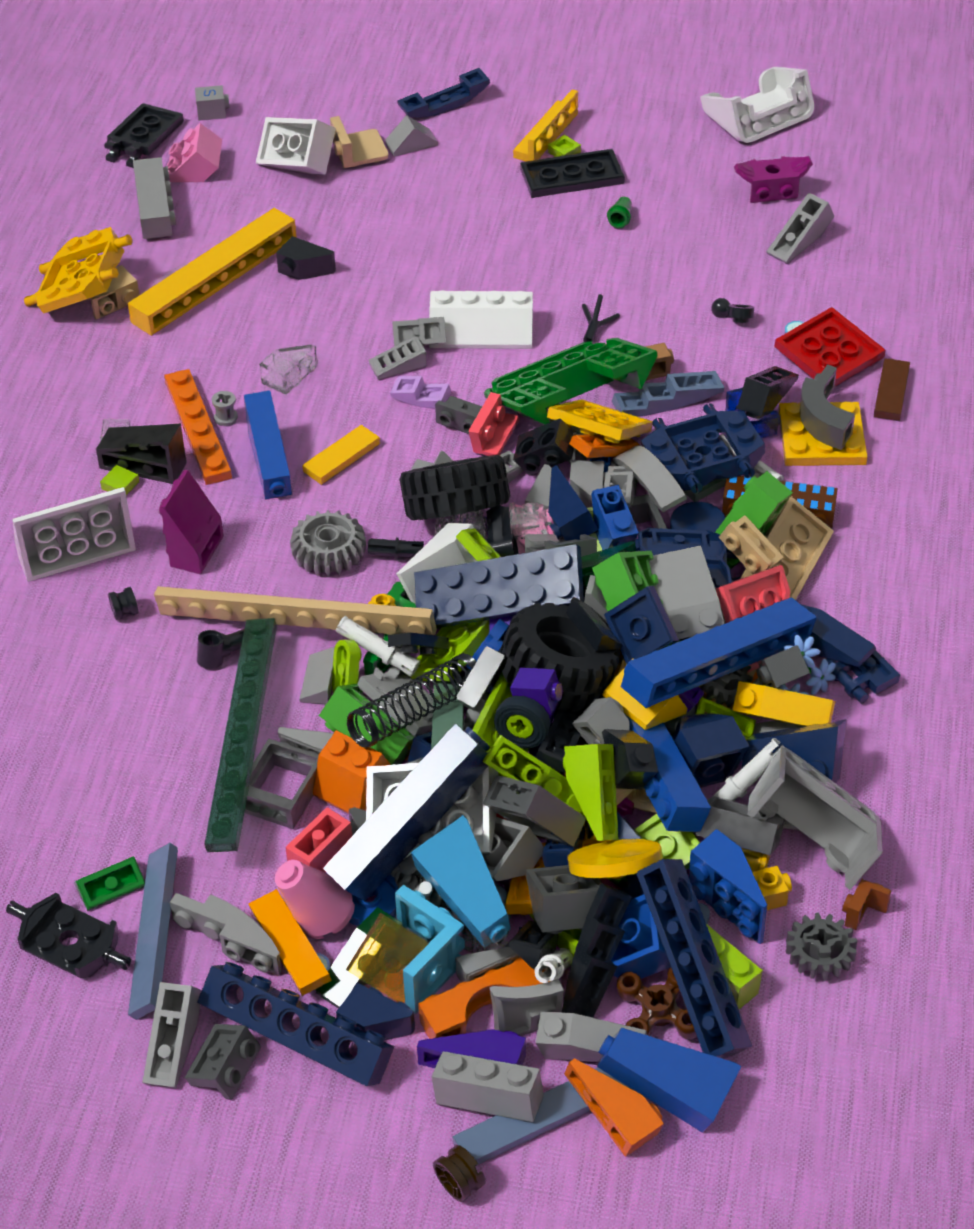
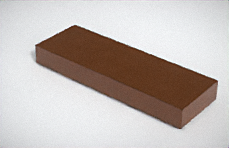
(891, 389)

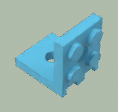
(437, 960)

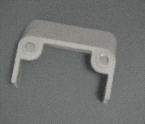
(821, 811)

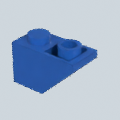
(612, 517)

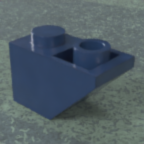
(377, 1013)

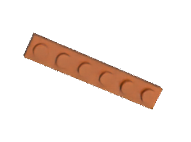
(198, 427)

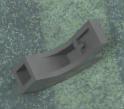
(819, 416)

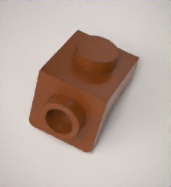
(865, 896)

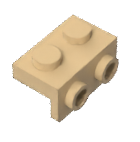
(750, 546)

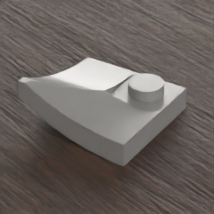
(520, 1007)

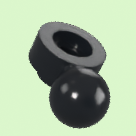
(741, 313)

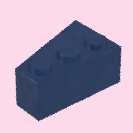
(816, 744)

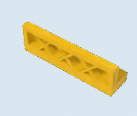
(548, 128)

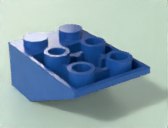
(727, 884)

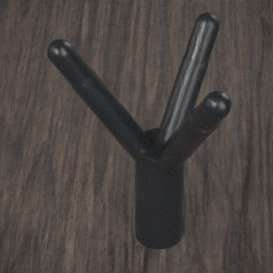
(593, 322)

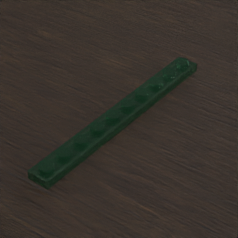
(241, 737)

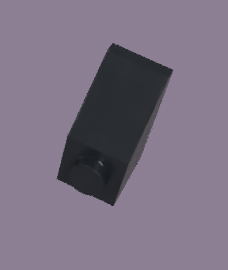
(304, 259)
(633, 758)

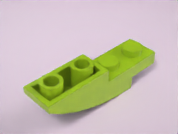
(522, 766)

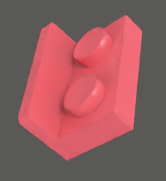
(492, 427)

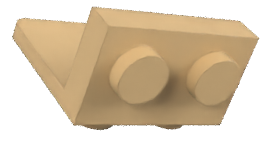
(357, 147)

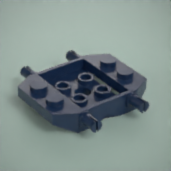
(684, 443)
(669, 540)

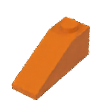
(619, 1109)

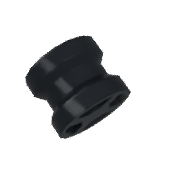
(123, 603)

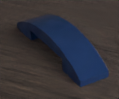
(470, 86)

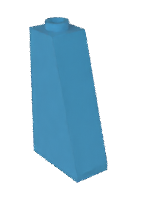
(463, 881)

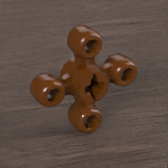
(657, 1004)

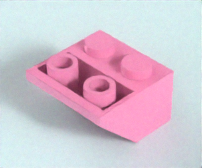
(195, 156)

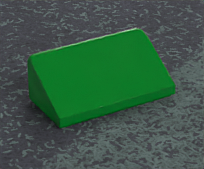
(110, 883)

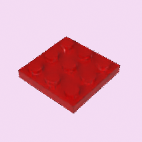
(832, 342)

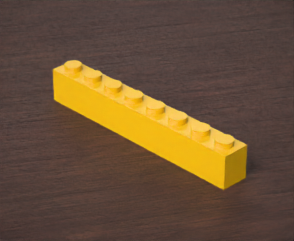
(211, 271)

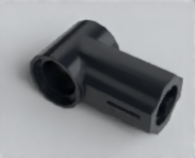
(500, 532)

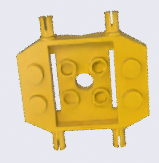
(76, 281)

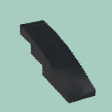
(596, 946)

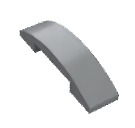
(653, 476)

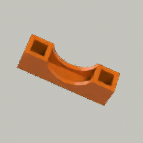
(451, 1010)

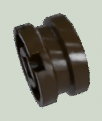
(458, 1173)

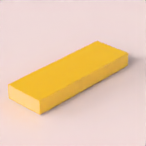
(341, 454)

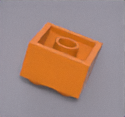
(343, 772)

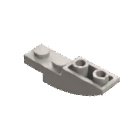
(238, 933)

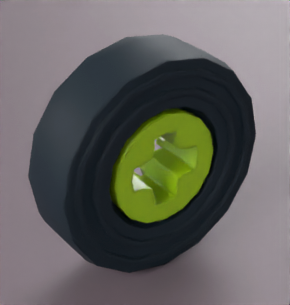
(534, 718)

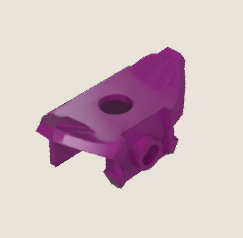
(774, 177)

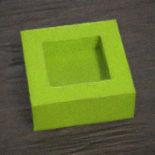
(564, 146)
(119, 478)

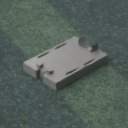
(380, 684)

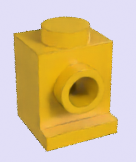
(773, 886)

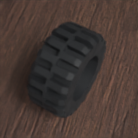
(455, 487)
(549, 640)

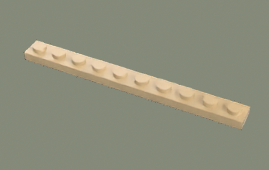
(293, 611)

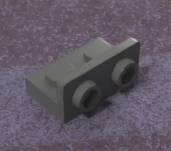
(456, 413)
(224, 1059)

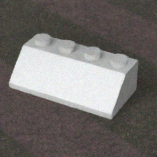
(484, 318)

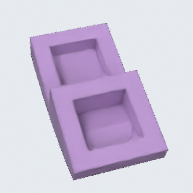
(415, 392)

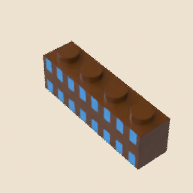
(815, 498)

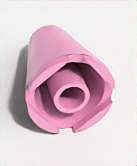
(314, 899)

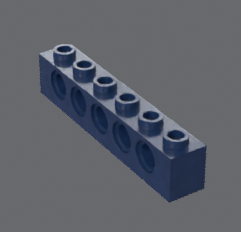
(693, 958)
(221, 996)

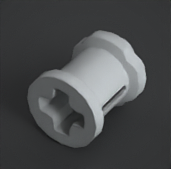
(224, 408)

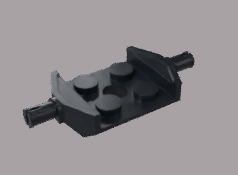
(52, 922)

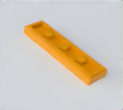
(294, 948)

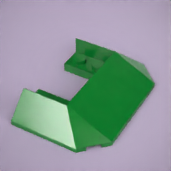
(570, 374)

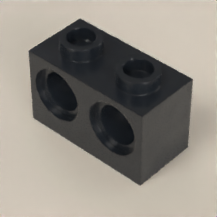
(543, 446)

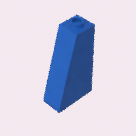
(267, 445)
(670, 1075)

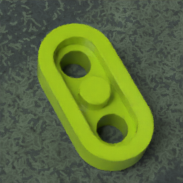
(345, 663)

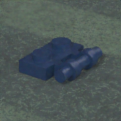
(873, 673)

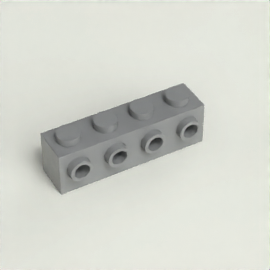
(154, 198)

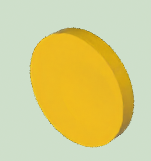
(614, 858)

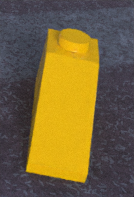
(782, 705)

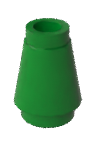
(620, 213)

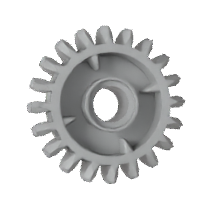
(328, 542)

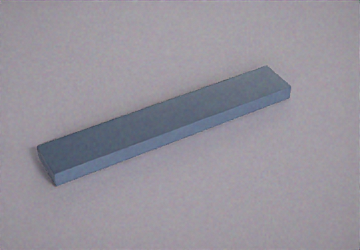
(153, 930)
(504, 1133)

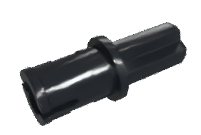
(395, 548)

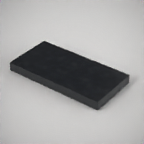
(572, 173)

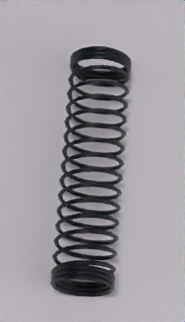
(368, 718)

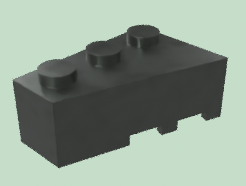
(147, 450)

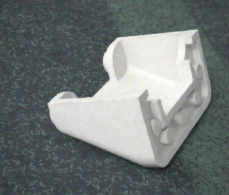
(782, 102)

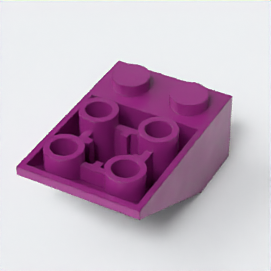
(190, 525)

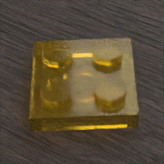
(385, 955)

